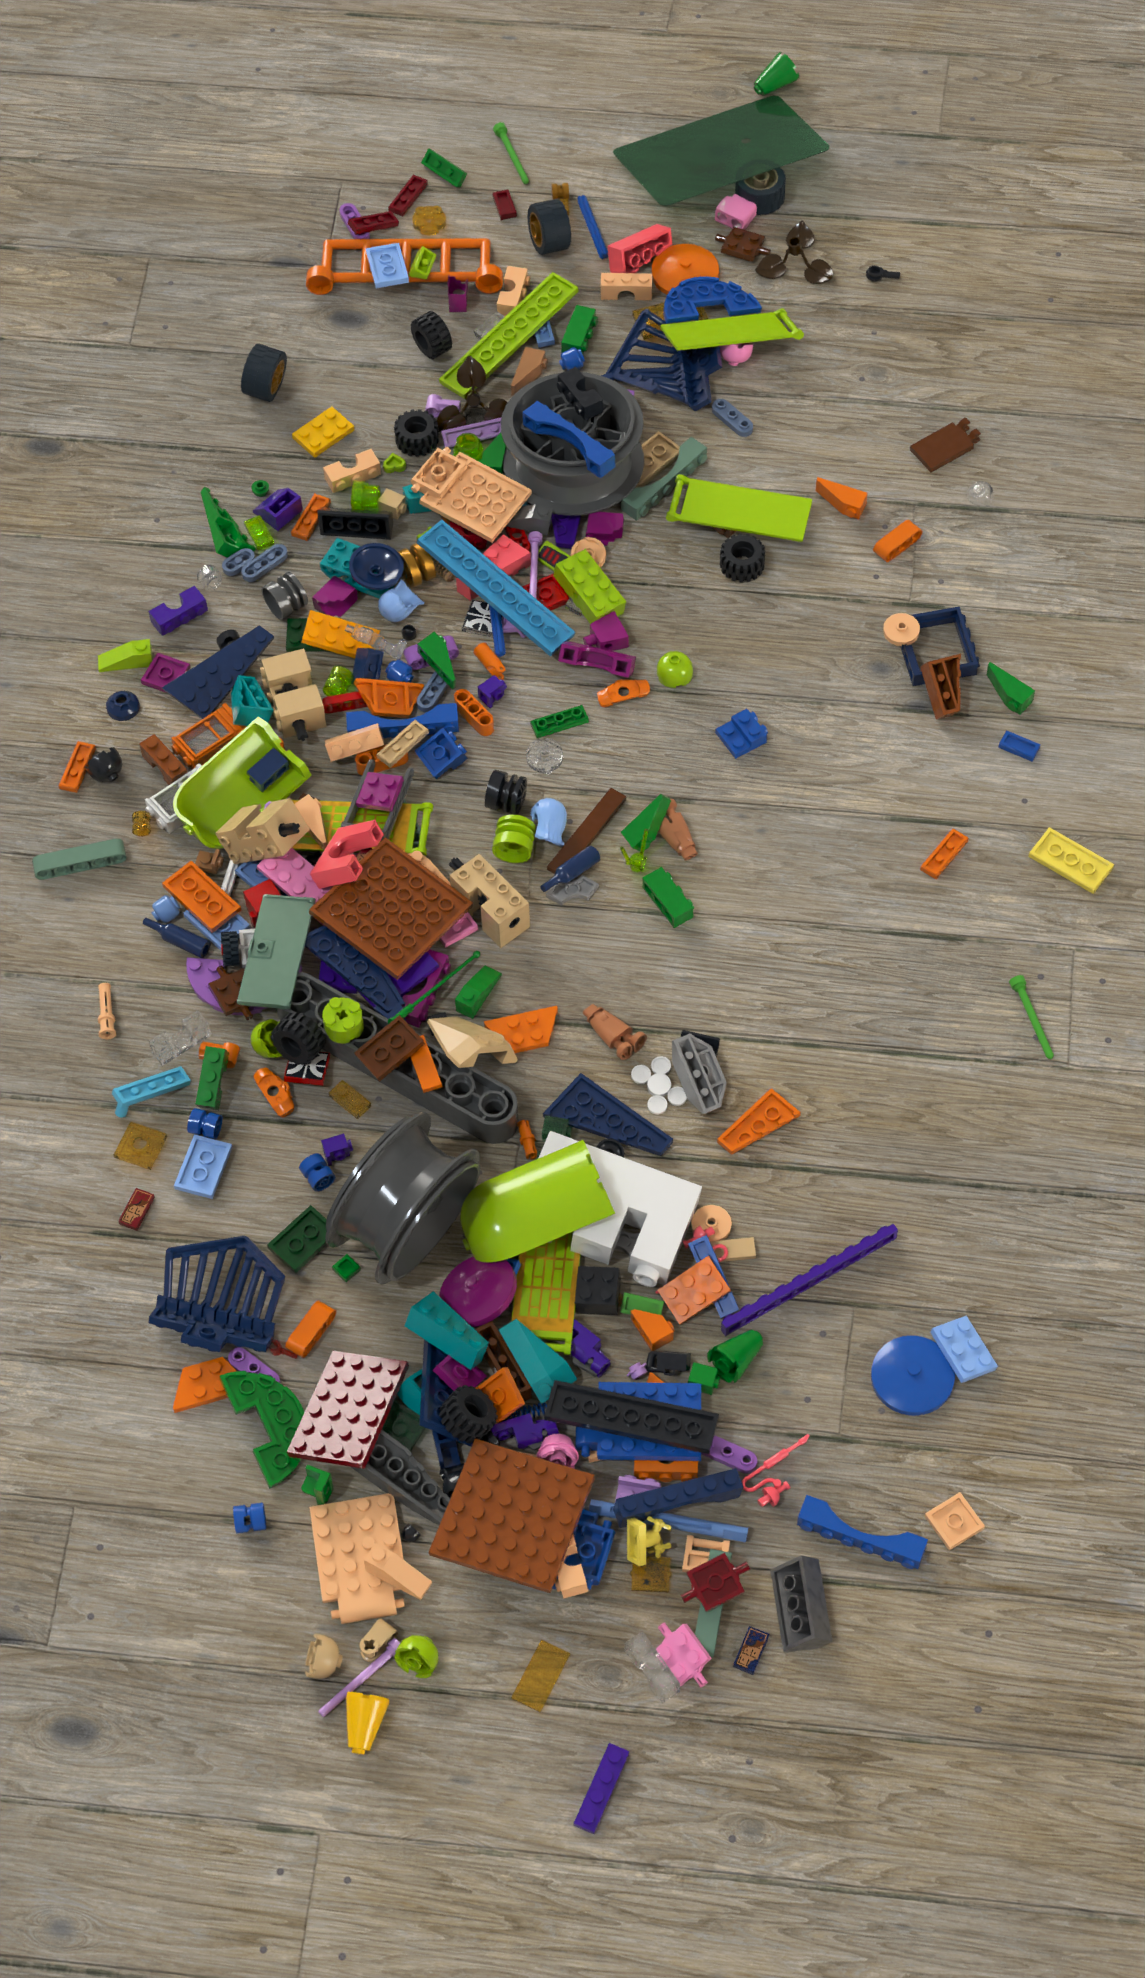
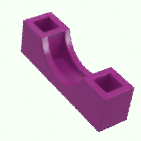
(586, 655)
(420, 1011)

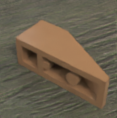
(529, 368)

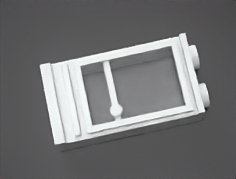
(161, 804)

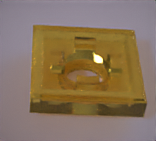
(141, 1157)

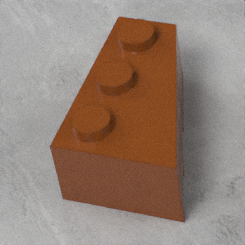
(942, 685)

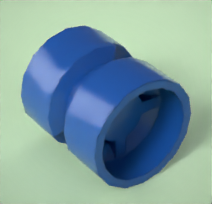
(208, 1124)
(317, 1172)
(257, 1517)

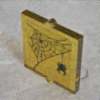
(652, 1576)

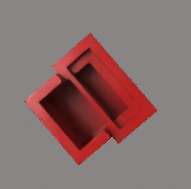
(254, 895)

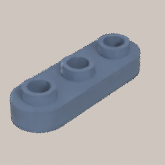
(723, 410)
(268, 558)
(429, 697)

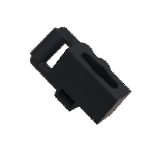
(668, 1361)

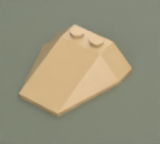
(465, 1040)

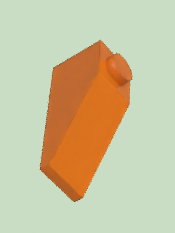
(844, 498)

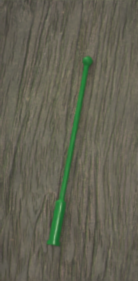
(410, 1007)

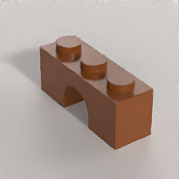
(159, 755)

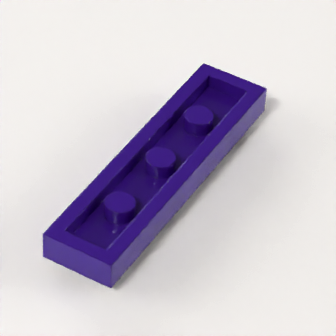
(601, 1788)

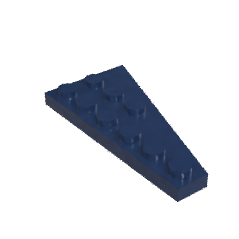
(213, 679)
(354, 968)
(602, 1114)
(433, 1392)

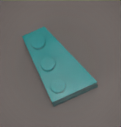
(249, 701)

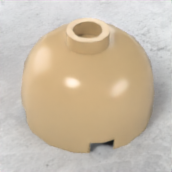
(322, 1657)

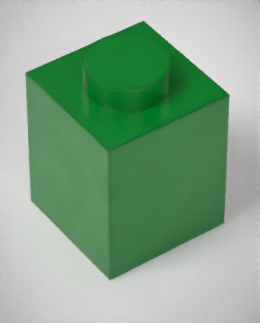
(705, 1376)

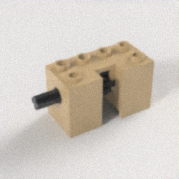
(293, 696)
(263, 834)
(502, 907)

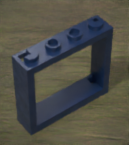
(941, 617)

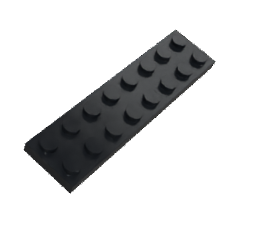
(631, 1417)

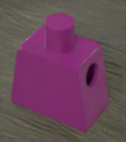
(607, 633)

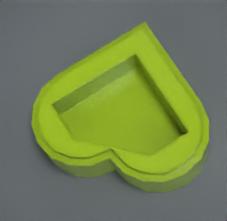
(394, 463)

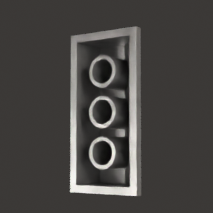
(801, 1604)

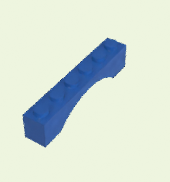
(545, 421)
(439, 717)
(902, 1548)

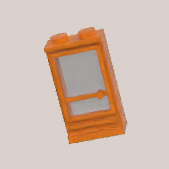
(206, 737)

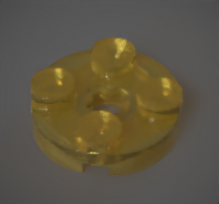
(421, 216)

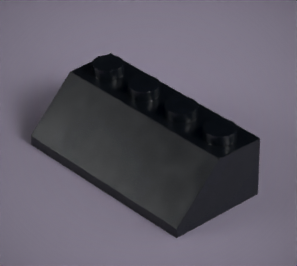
(355, 523)

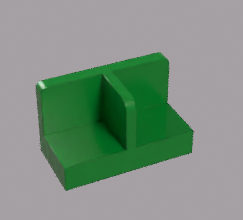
(318, 1484)

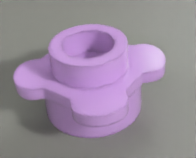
(637, 1370)

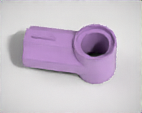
(436, 404)

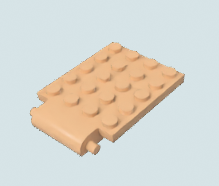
(469, 493)
(342, 1540)

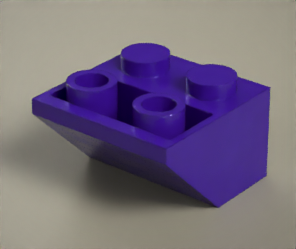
(279, 508)

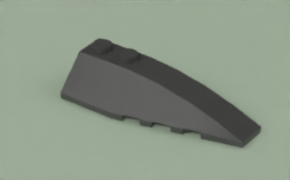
(399, 1474)

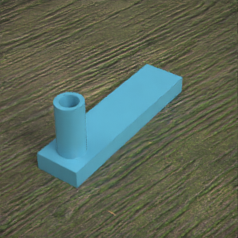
(149, 1088)

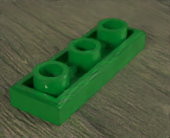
(559, 721)

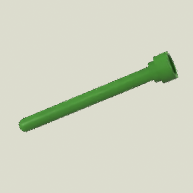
(501, 131)
(1018, 984)

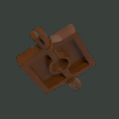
(742, 244)
(227, 990)

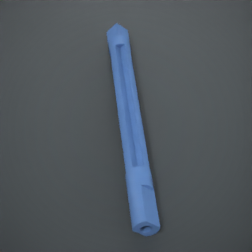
(682, 1523)

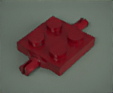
(715, 1582)

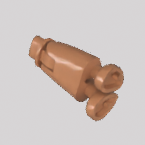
(677, 833)
(614, 1032)

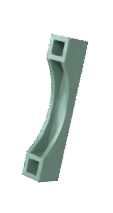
(642, 499)

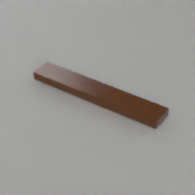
(589, 828)

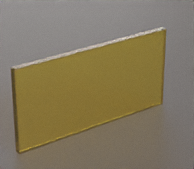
(540, 1676)

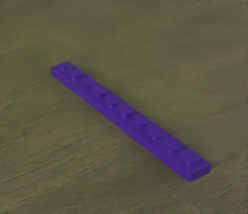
(803, 1282)

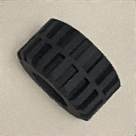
(431, 335)
(414, 422)
(742, 568)
(298, 1038)
(468, 1414)

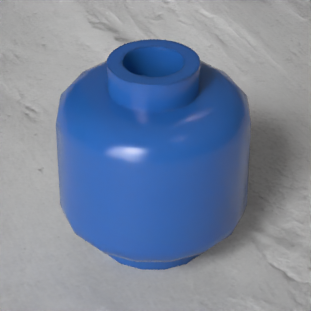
(572, 358)
(399, 671)

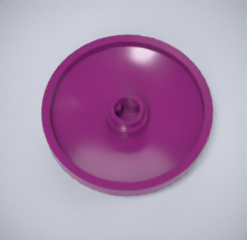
(479, 1290)

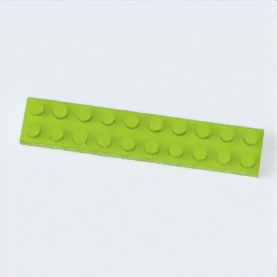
(514, 329)

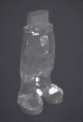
(377, 641)

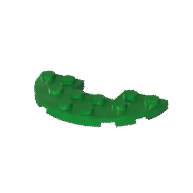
(279, 1414)

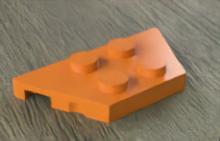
(389, 697)
(527, 1029)
(201, 1384)

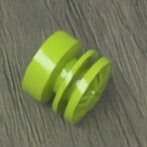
(514, 839)

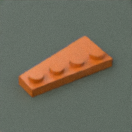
(758, 1121)

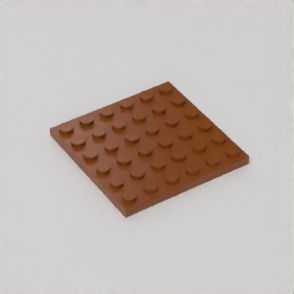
(391, 909)
(512, 1515)

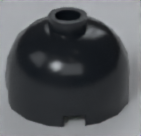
(105, 766)

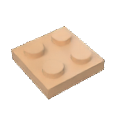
(954, 1521)

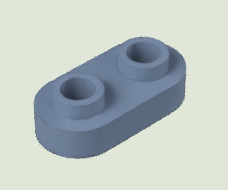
(237, 561)

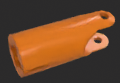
(489, 660)

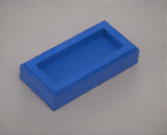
(1019, 746)

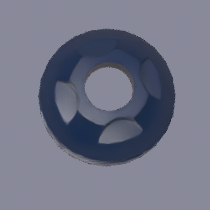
(122, 711)

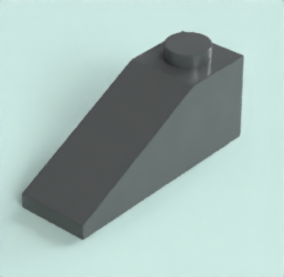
(532, 519)

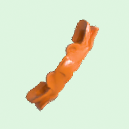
(610, 694)
(282, 1102)

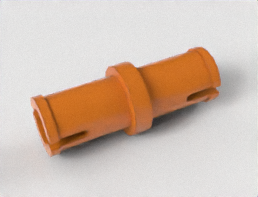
(527, 1139)

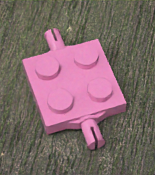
(683, 1654)

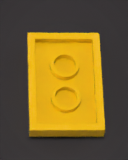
(323, 432)

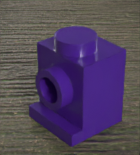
(491, 690)
(336, 1148)

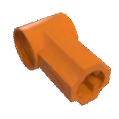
(232, 1048)

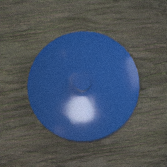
(912, 1375)

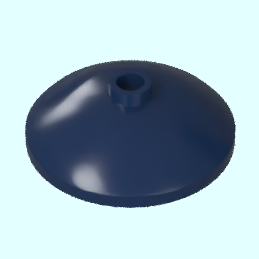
(376, 559)

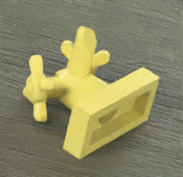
(640, 1538)

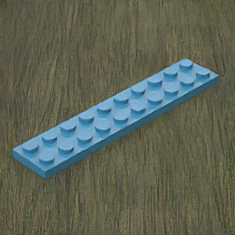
(495, 587)

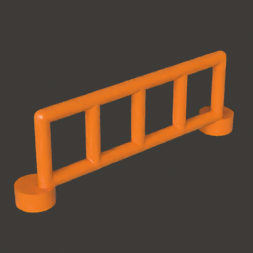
(487, 277)

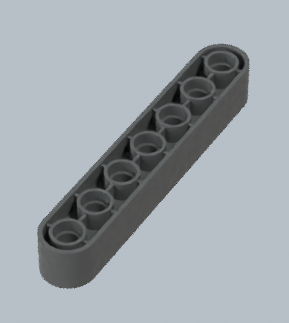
(465, 1111)

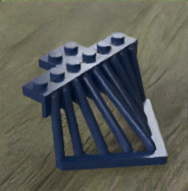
(683, 381)
(213, 1326)

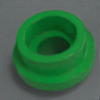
(260, 488)

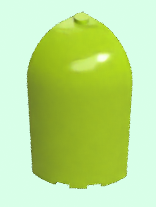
(224, 786)
(533, 1204)

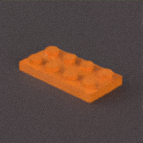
(201, 896)

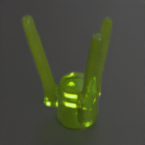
(637, 860)

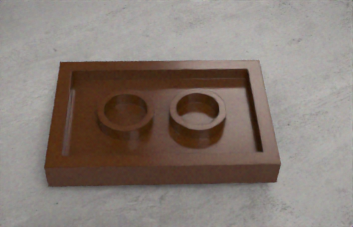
(389, 1048)

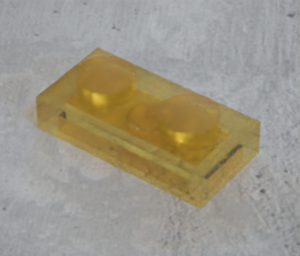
(349, 1099)

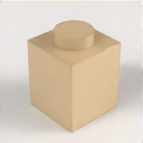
(392, 502)

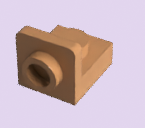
(209, 862)

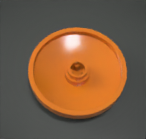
(682, 263)

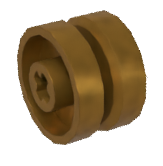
(417, 565)

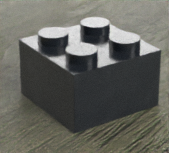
(597, 1290)

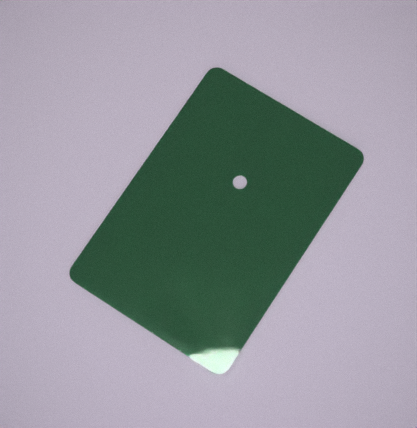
(711, 153)

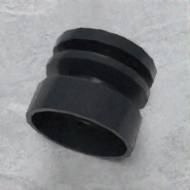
(505, 792)

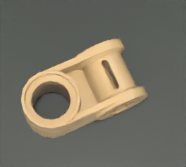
(377, 1638)

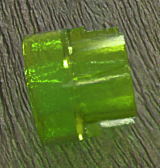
(469, 445)
(364, 496)

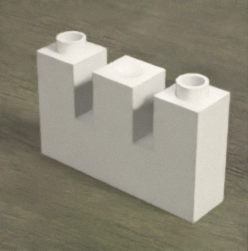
(643, 1199)

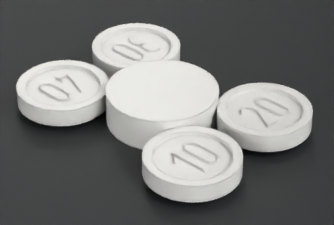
(658, 1085)

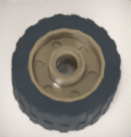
(764, 190)

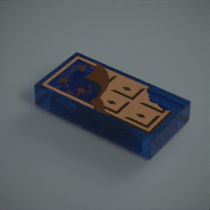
(751, 1650)

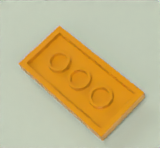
(330, 634)

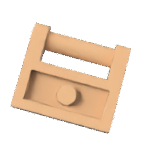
(694, 1558)

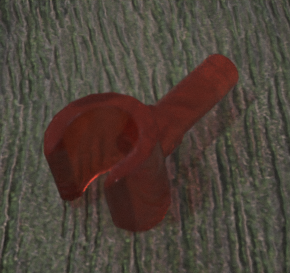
(279, 1350)

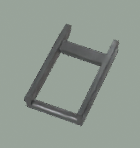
(392, 815)

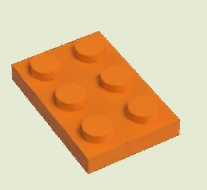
(694, 1290)
(503, 1392)

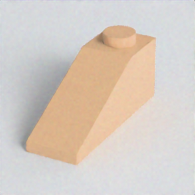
(312, 815)
(396, 1571)

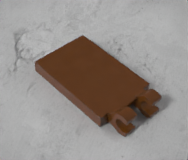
(945, 445)

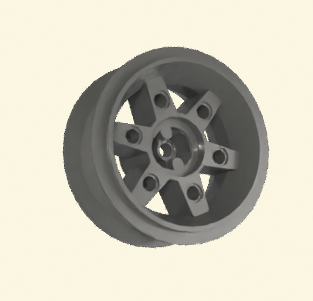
(556, 467)
(402, 1197)

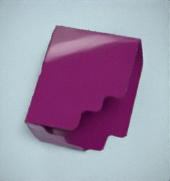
(457, 302)
(605, 526)
(335, 597)

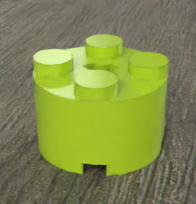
(343, 1020)

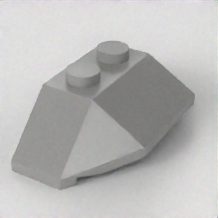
(698, 1072)

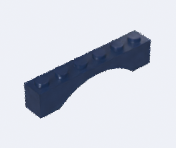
(710, 1488)

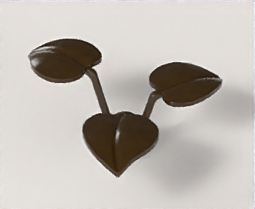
(798, 238)
(469, 375)

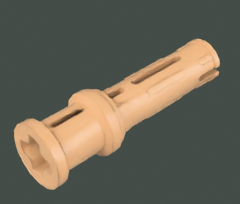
(106, 1018)

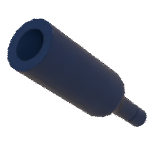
(573, 867)
(180, 938)

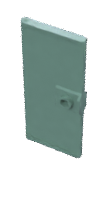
(276, 951)

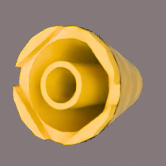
(364, 1719)

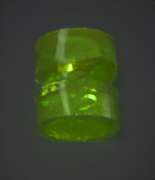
(338, 681)

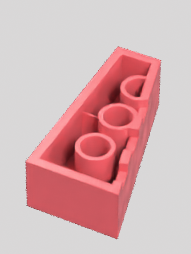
(638, 249)
(507, 556)

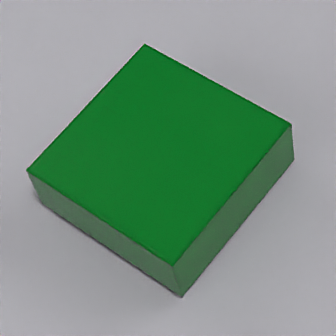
(346, 1268)

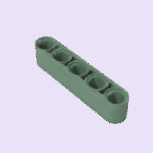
(79, 859)
(709, 1622)

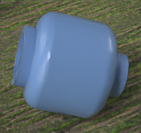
(165, 909)

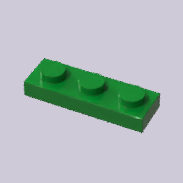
(444, 168)

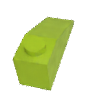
(127, 656)

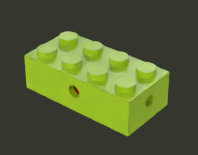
(588, 586)

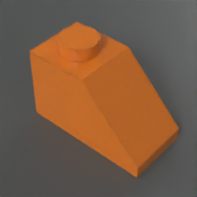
(653, 1328)

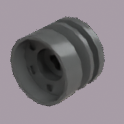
(284, 595)

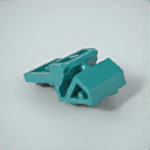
(337, 564)

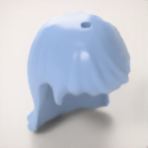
(398, 602)
(551, 820)

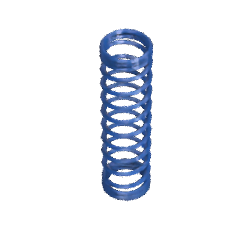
(529, 1407)

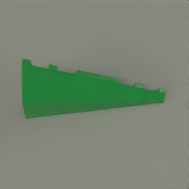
(223, 527)

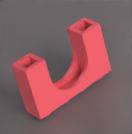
(336, 863)

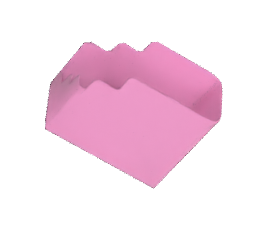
(735, 212)

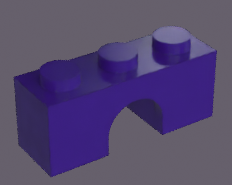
(168, 619)

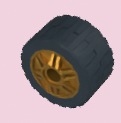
(549, 226)
(263, 372)

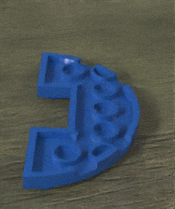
(707, 291)

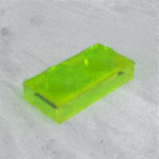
(259, 533)

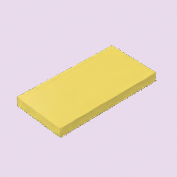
(1071, 860)

